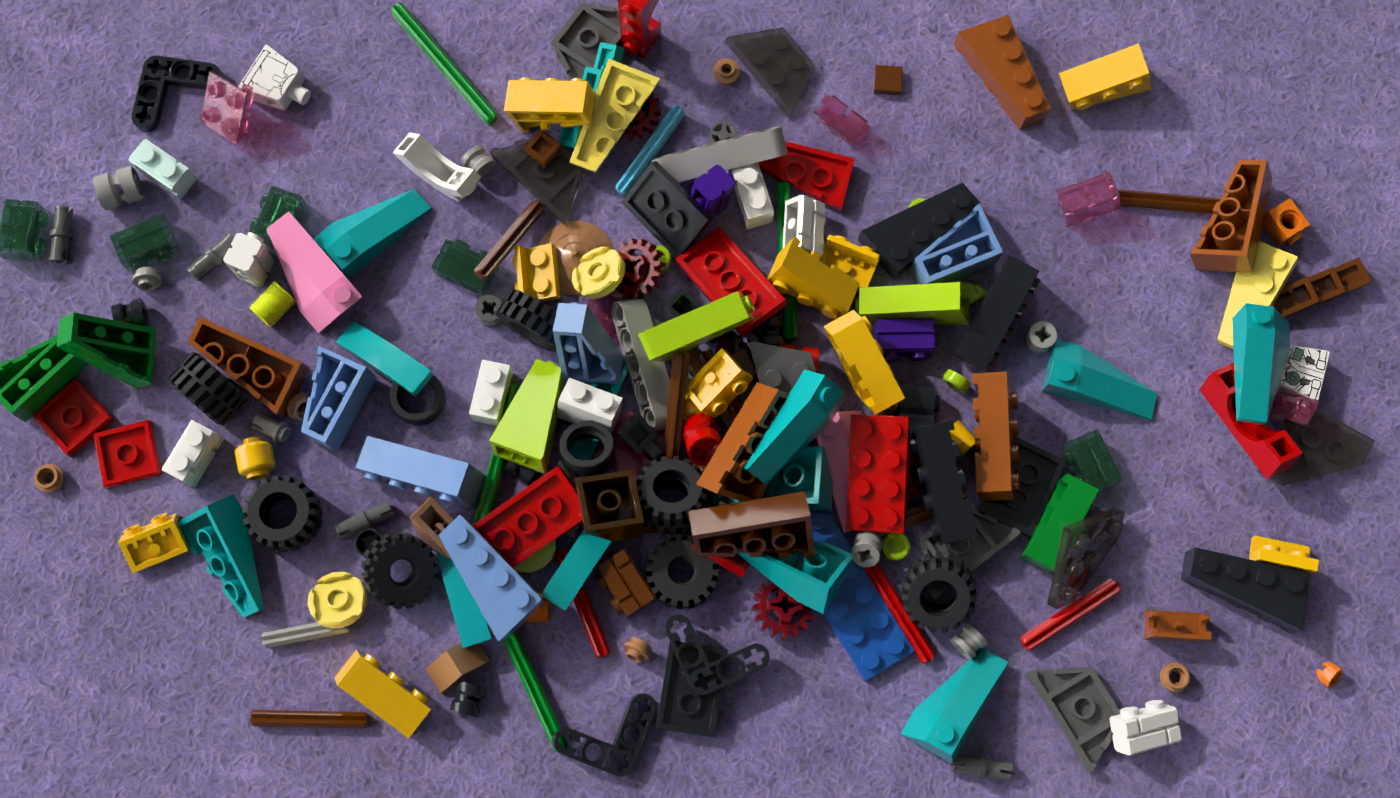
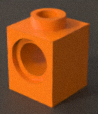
(1289, 213)

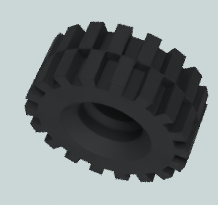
(528, 318)
(379, 563)
(675, 593)

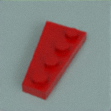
(812, 172)

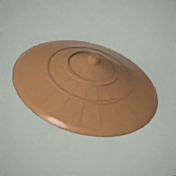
(571, 244)

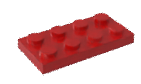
(722, 269)
(878, 473)
(532, 517)

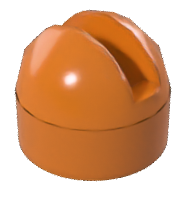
(1330, 675)

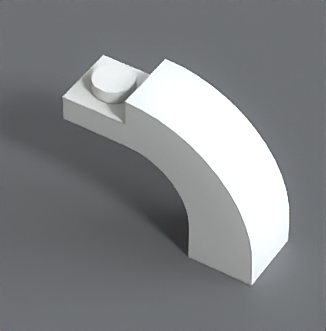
(435, 168)

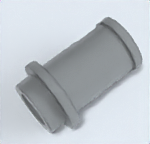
(277, 430)

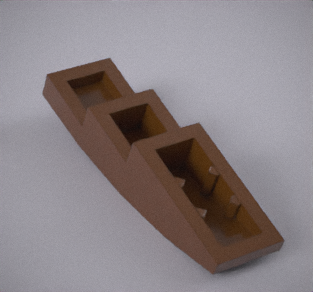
(1321, 287)

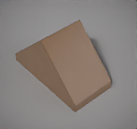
(429, 522)
(456, 665)

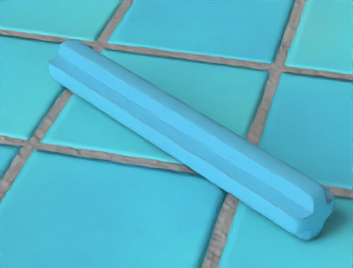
(650, 150)

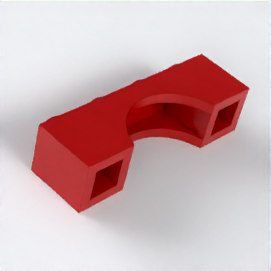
(637, 26)
(1268, 449)

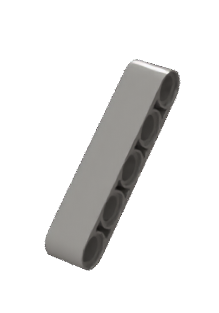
(727, 153)
(647, 377)

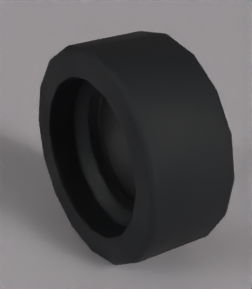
(420, 418)
(582, 430)

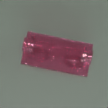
(832, 114)
(1293, 408)

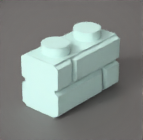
(162, 169)

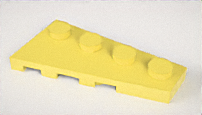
(616, 104)
(1260, 287)

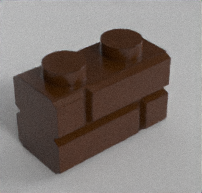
(625, 583)

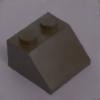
(610, 506)

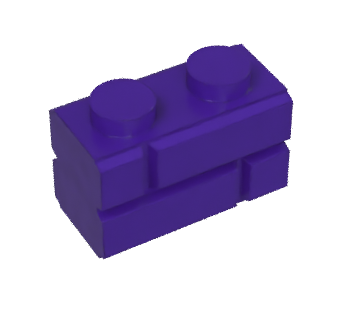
(713, 190)
(905, 338)

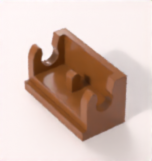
(1177, 626)

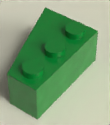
(111, 346)
(36, 377)
(1067, 504)

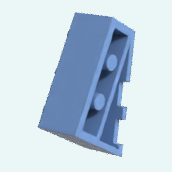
(959, 252)
(584, 346)
(335, 398)

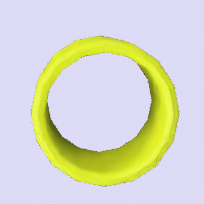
(272, 304)

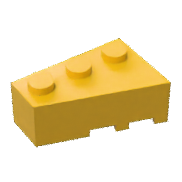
(1106, 78)
(549, 102)
(812, 281)
(864, 361)
(383, 693)

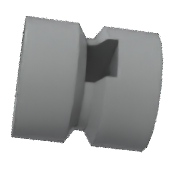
(109, 190)

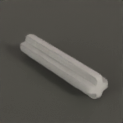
(299, 634)

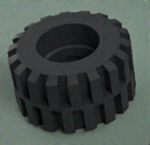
(207, 388)
(670, 475)
(263, 500)
(933, 614)

